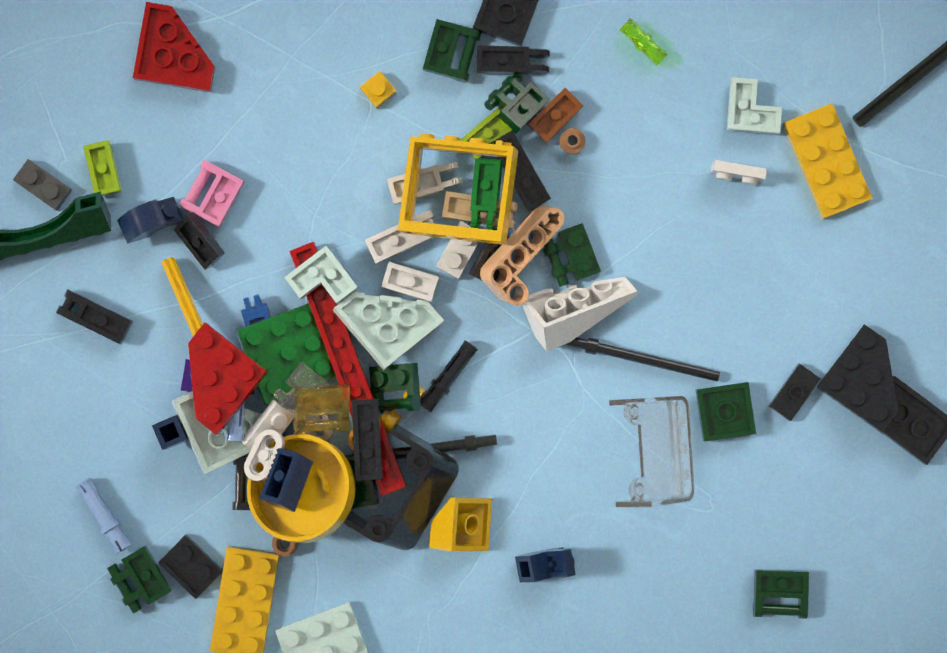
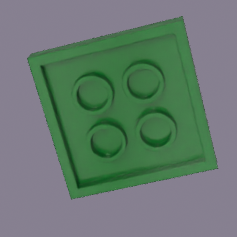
(282, 345)

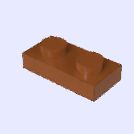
(555, 115)

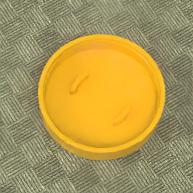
(324, 499)

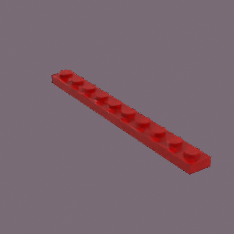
(347, 365)

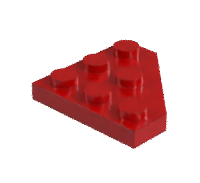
(170, 52)
(220, 377)

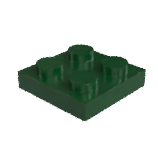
(725, 411)

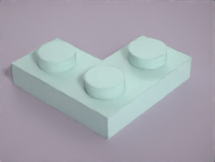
(745, 114)
(325, 270)

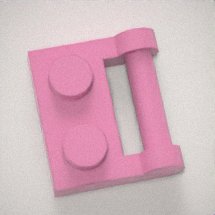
(218, 198)

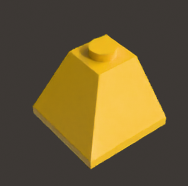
(462, 525)

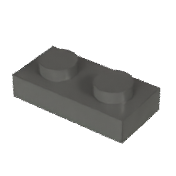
(42, 184)

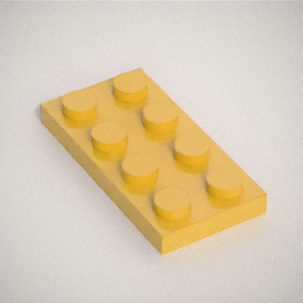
(827, 161)
(244, 601)

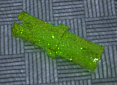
(643, 41)

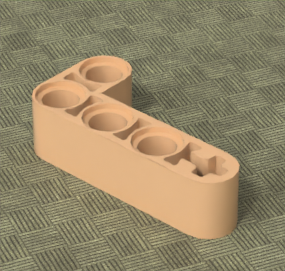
(550, 221)

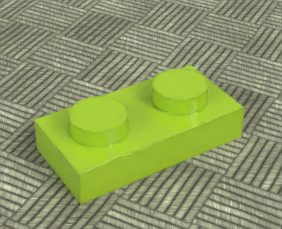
(489, 130)
(102, 168)

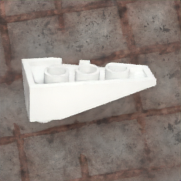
(566, 314)

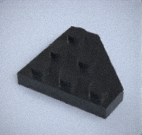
(864, 380)

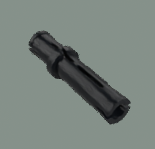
(448, 375)

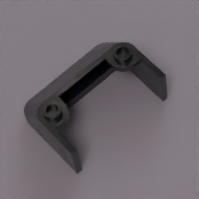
(436, 475)

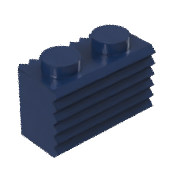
(286, 479)

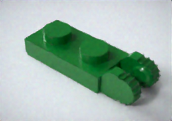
(486, 191)

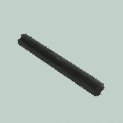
(901, 86)

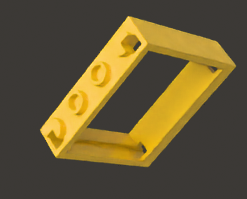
(453, 144)

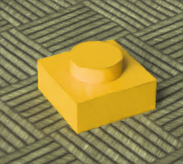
(378, 89)

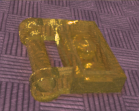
(321, 401)

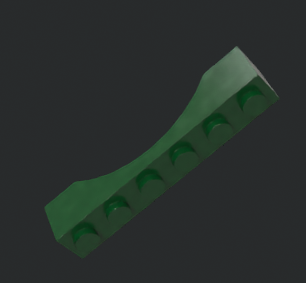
(81, 219)

